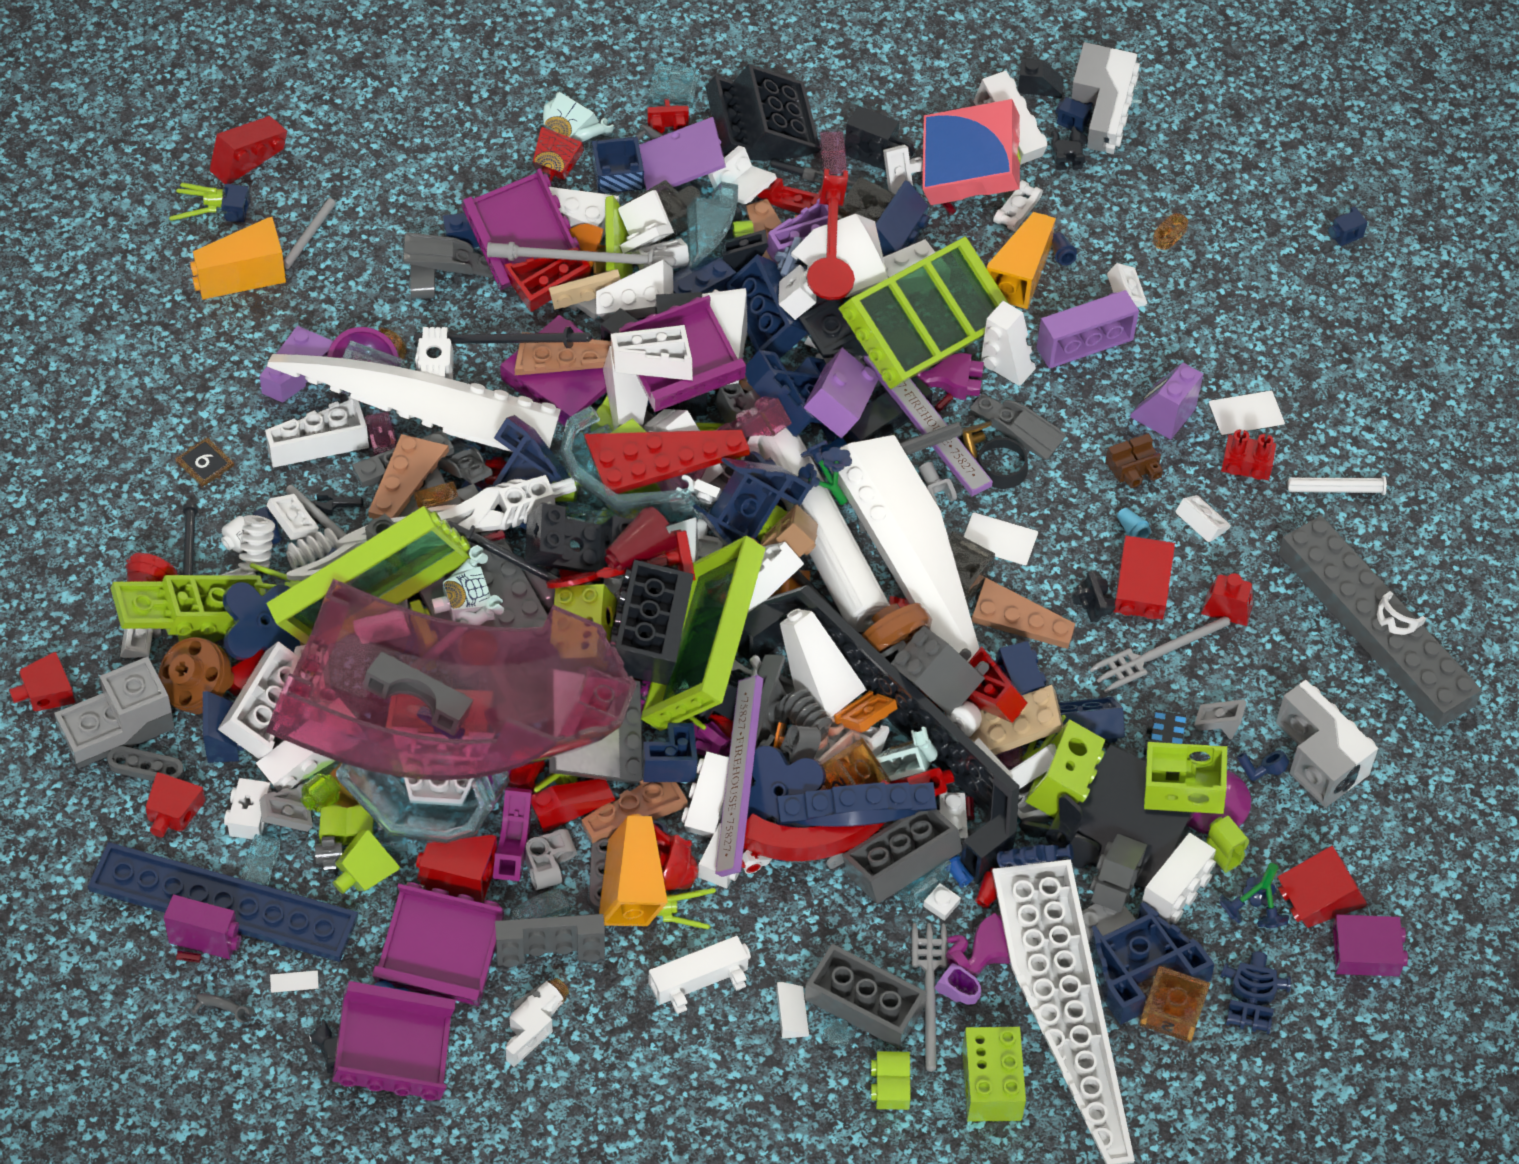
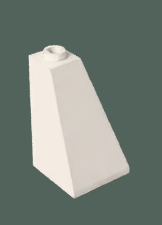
(731, 313)
(625, 395)
(818, 663)

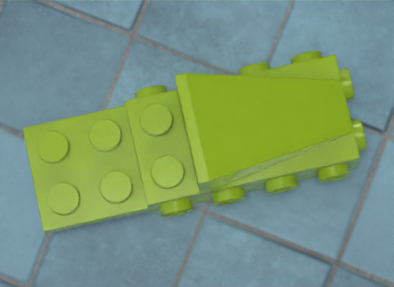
(180, 604)

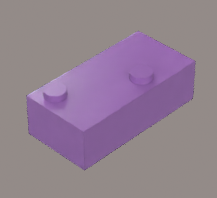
(1087, 329)
(841, 392)

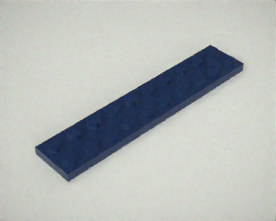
(259, 909)

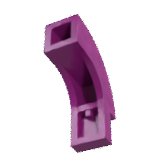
(514, 834)

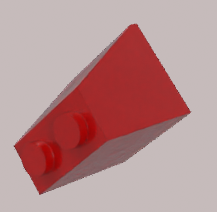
(1144, 577)
(459, 866)
(1320, 889)

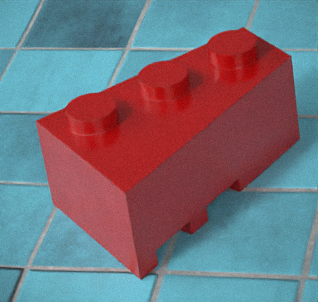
(245, 148)
(536, 276)
(996, 692)

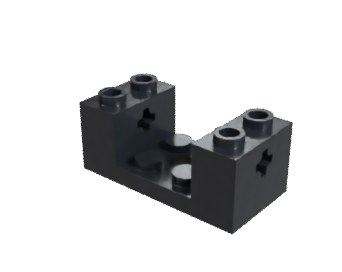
(550, 537)

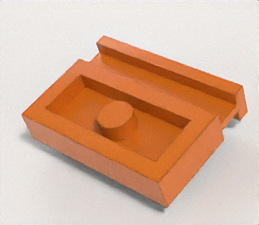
(865, 711)

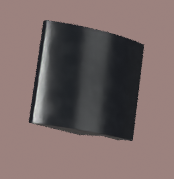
(763, 114)
(1117, 807)

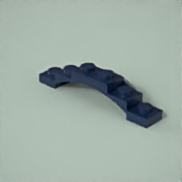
(856, 804)

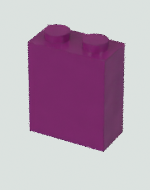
(202, 927)
(1369, 945)

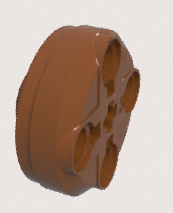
(896, 624)
(192, 668)

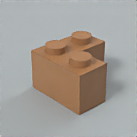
(796, 530)

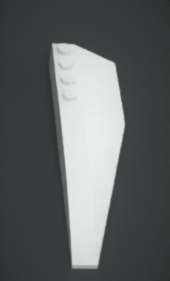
(456, 406)
(908, 534)
(1059, 982)

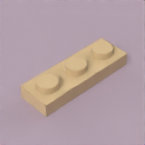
(582, 289)

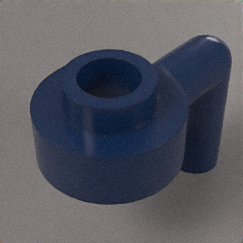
(1274, 764)

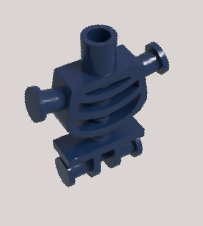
(1034, 855)
(1254, 986)

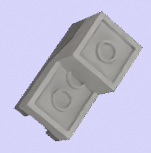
(125, 714)

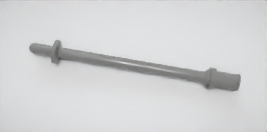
(513, 251)

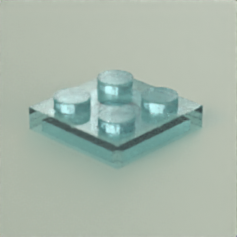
(675, 84)

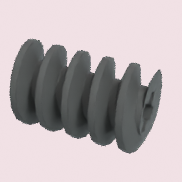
(805, 712)

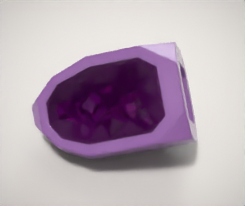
(959, 985)

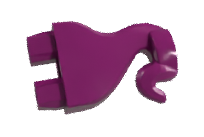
(953, 376)
(988, 947)

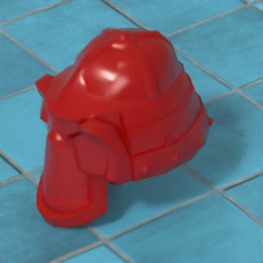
(147, 568)
(676, 860)

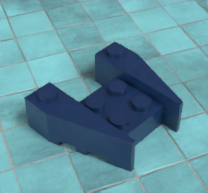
(792, 389)
(529, 458)
(751, 499)
(1134, 955)

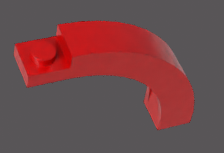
(803, 843)

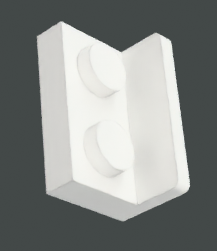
(292, 517)

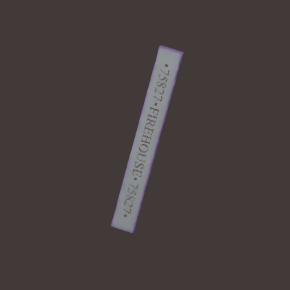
(927, 420)
(739, 776)

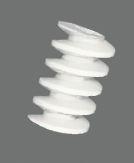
(258, 541)
(312, 549)

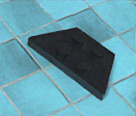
(829, 329)

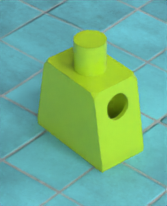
(364, 863)

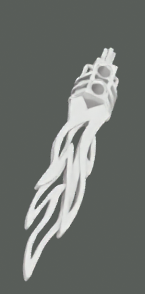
(515, 498)

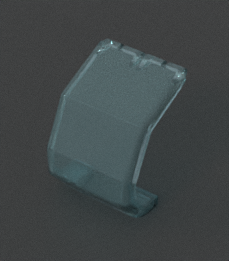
(673, 505)
(389, 805)

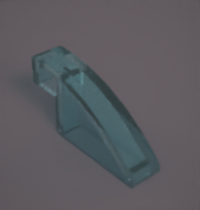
(710, 221)

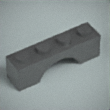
(392, 677)

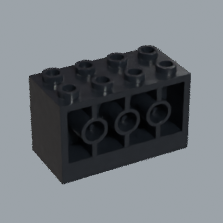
(650, 620)

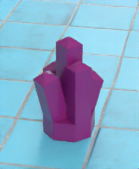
(711, 740)

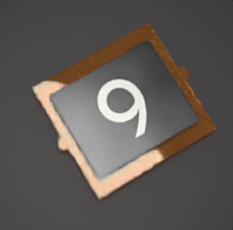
(204, 462)

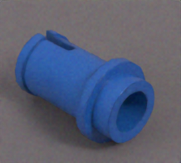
(960, 872)

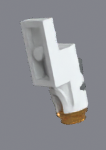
(533, 1018)

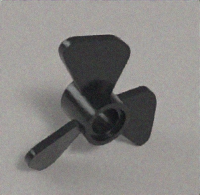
(1064, 832)

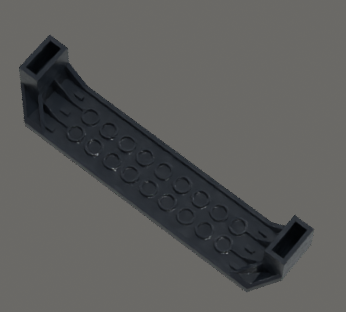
(971, 767)

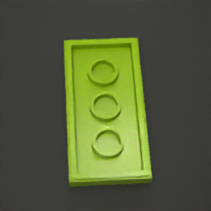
(615, 236)

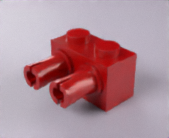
(1249, 456)

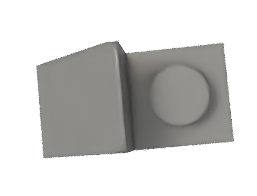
(1221, 716)

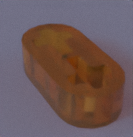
(1166, 228)

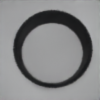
(1010, 480)

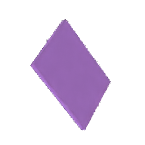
(682, 155)

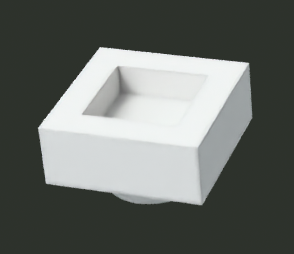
(942, 901)

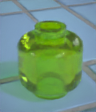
(320, 792)

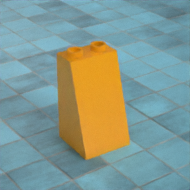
(1022, 259)
(239, 261)
(632, 875)

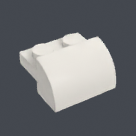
(674, 248)

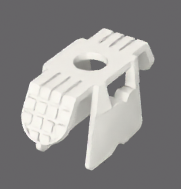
(435, 366)

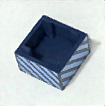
(617, 165)

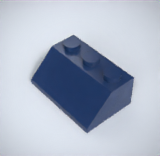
(902, 220)
(704, 278)
(1098, 715)

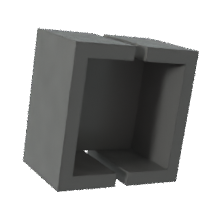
(1117, 872)

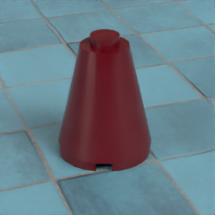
(641, 540)

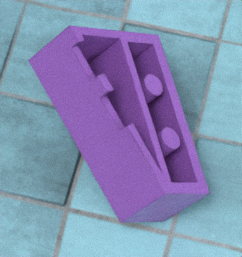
(800, 226)
(300, 342)

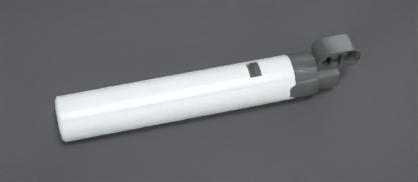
(836, 550)

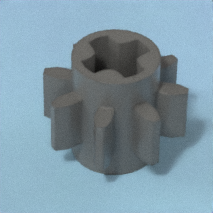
(328, 852)

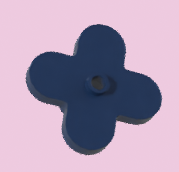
(248, 611)
(773, 771)

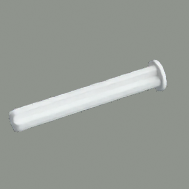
(1338, 485)

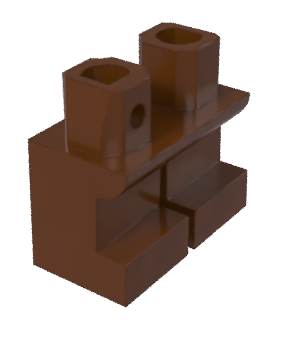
(1134, 459)

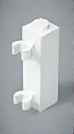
(700, 970)

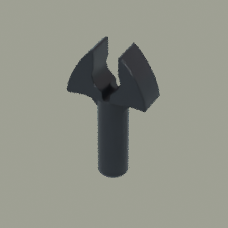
(334, 501)

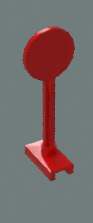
(830, 276)
(679, 556)

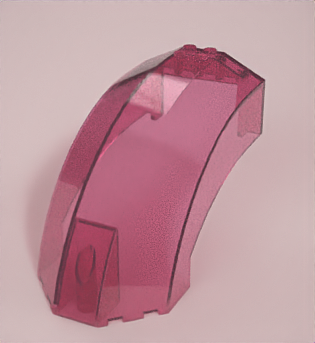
(530, 690)

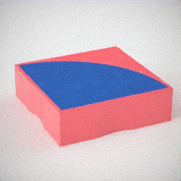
(971, 152)

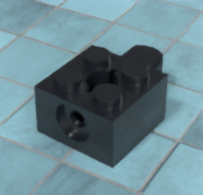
(870, 134)

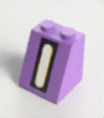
(1170, 401)

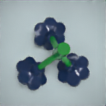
(834, 459)
(1259, 893)

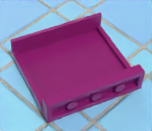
(519, 214)
(711, 353)
(566, 390)
(439, 944)
(393, 1041)

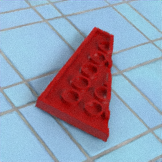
(646, 458)

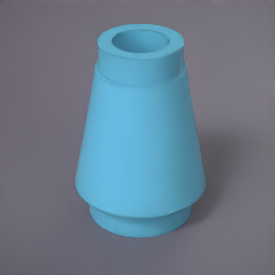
(1133, 524)

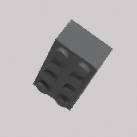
(902, 853)
(865, 995)

